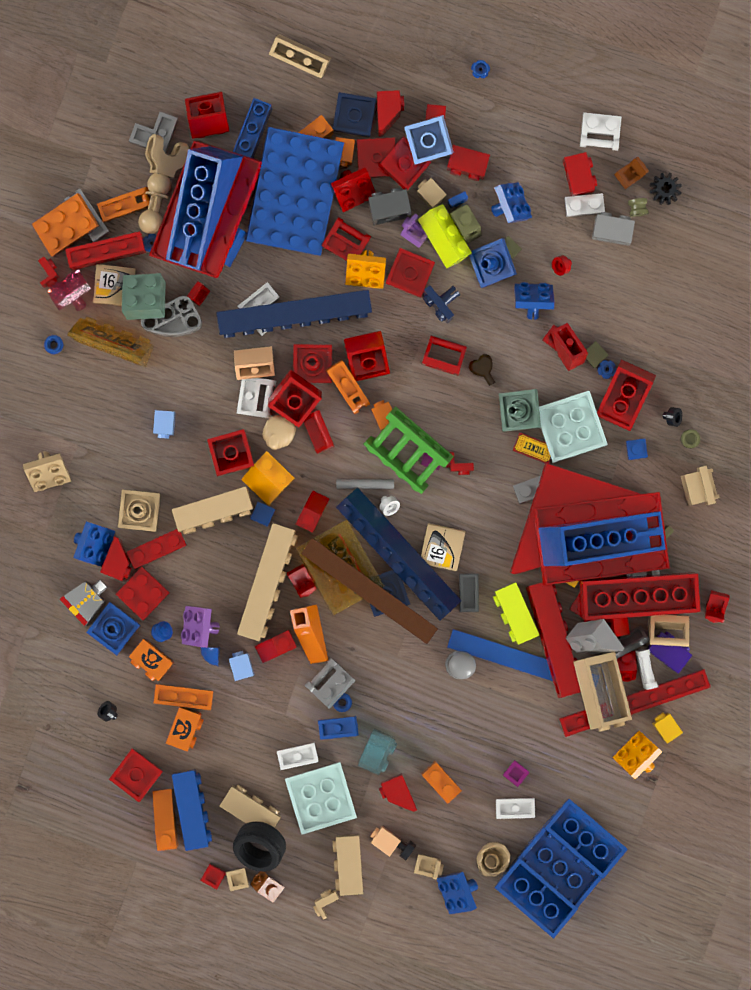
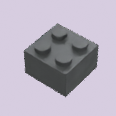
(389, 206)

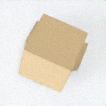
(700, 487)

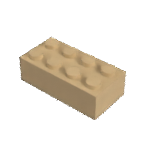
(213, 509)

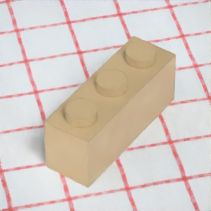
(299, 56)
(249, 808)
(348, 864)

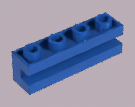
(253, 128)
(190, 809)

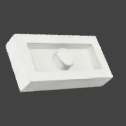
(584, 205)
(297, 756)
(515, 808)

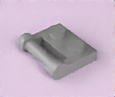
(334, 687)

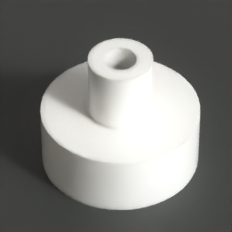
(389, 505)

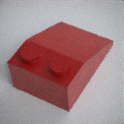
(626, 395)

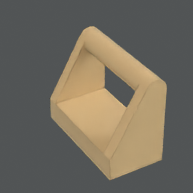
(669, 622)

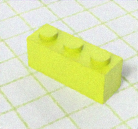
(444, 236)
(515, 613)

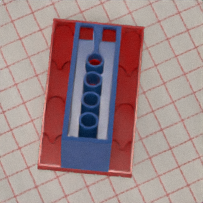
(206, 209)
(601, 538)

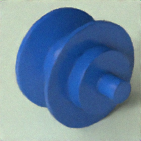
(161, 631)

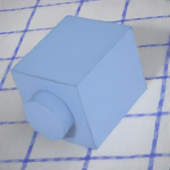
(164, 424)
(241, 665)

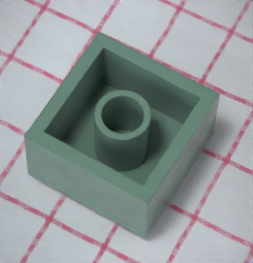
(143, 296)

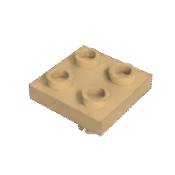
(46, 472)
(139, 510)

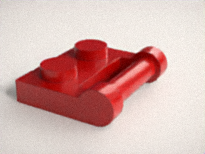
(342, 246)

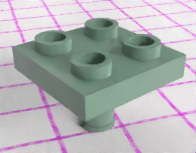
(519, 410)

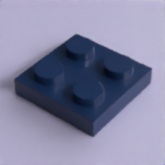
(354, 114)

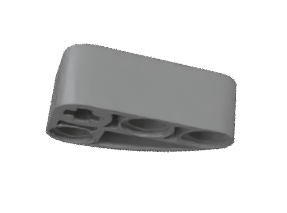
(178, 323)

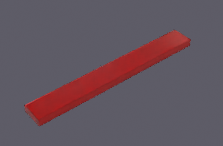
(645, 699)

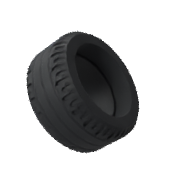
(264, 835)

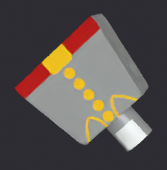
(85, 601)

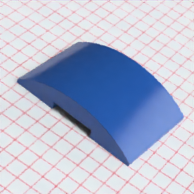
(560, 867)

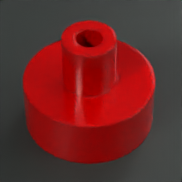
(561, 265)

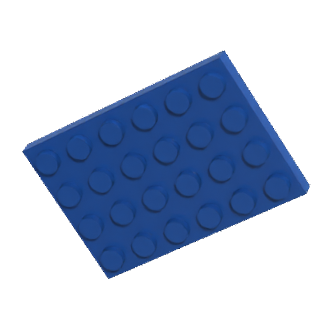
(294, 191)

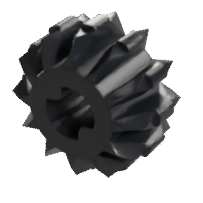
(659, 183)

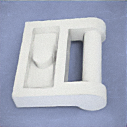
(600, 125)
(250, 394)
(645, 669)

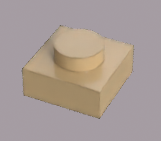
(237, 879)

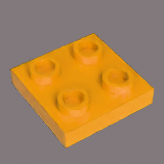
(365, 270)
(637, 755)

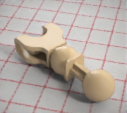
(159, 183)

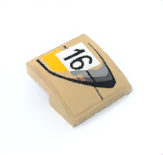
(109, 284)
(442, 546)

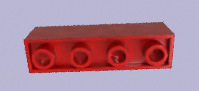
(105, 250)

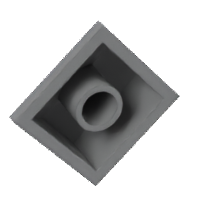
(593, 638)

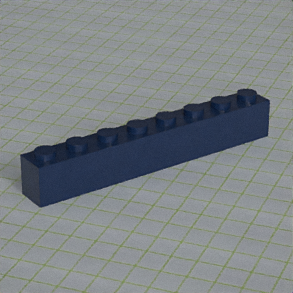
(294, 312)
(398, 554)

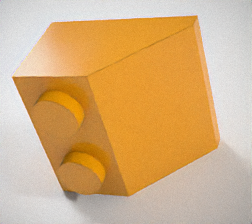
(267, 478)

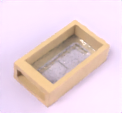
(602, 691)

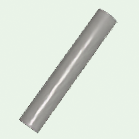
(365, 483)

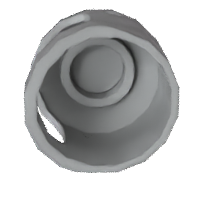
(461, 665)

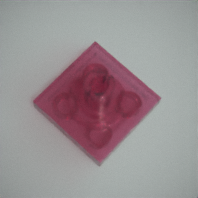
(70, 291)

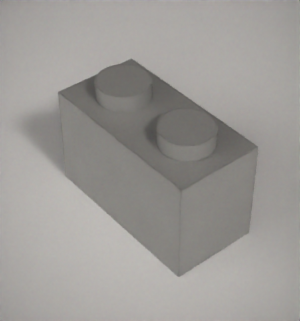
(613, 229)

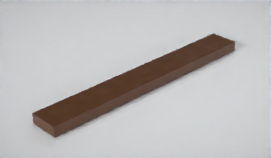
(369, 591)

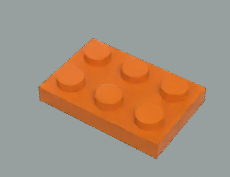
(65, 224)

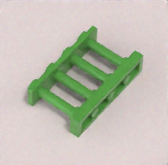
(425, 444)

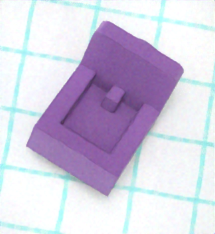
(413, 231)

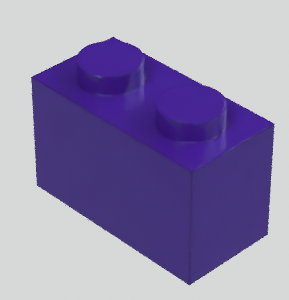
(673, 656)

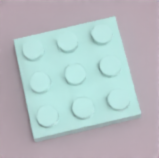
(571, 427)
(320, 798)

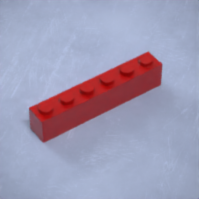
(553, 638)

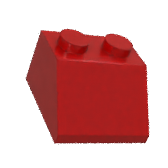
(388, 109)
(206, 115)
(367, 356)
(231, 452)

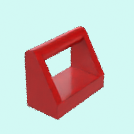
(440, 365)
(318, 432)

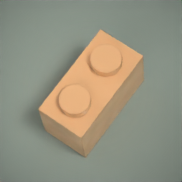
(254, 363)

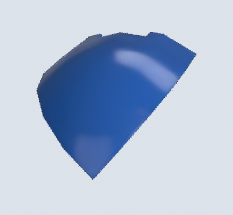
(211, 655)

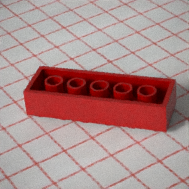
(639, 596)

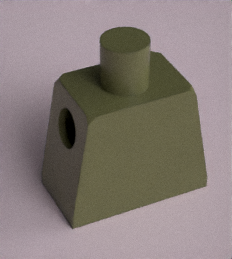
(466, 223)

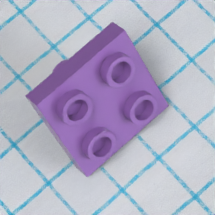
(197, 626)

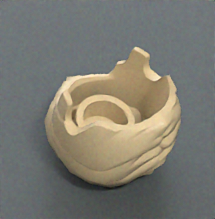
(278, 432)
(493, 859)

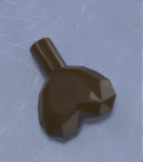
(482, 368)

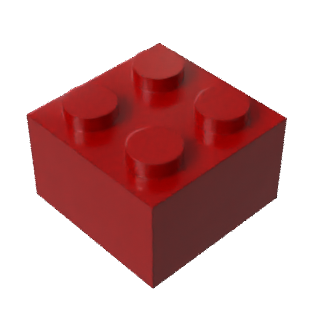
(294, 398)

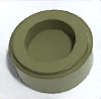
(690, 438)

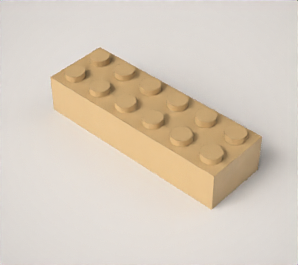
(266, 582)

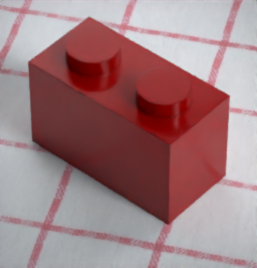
(468, 163)
(579, 174)

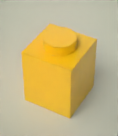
(667, 727)

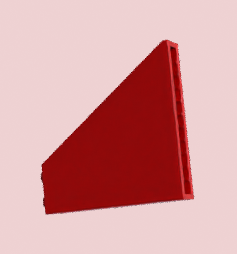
(558, 488)

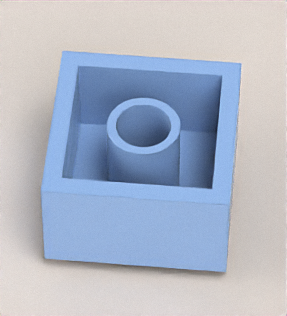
(429, 139)

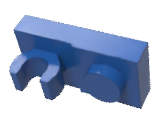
(338, 727)

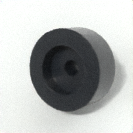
(673, 416)
(107, 711)
(406, 849)

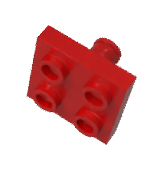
(353, 188)
(312, 362)

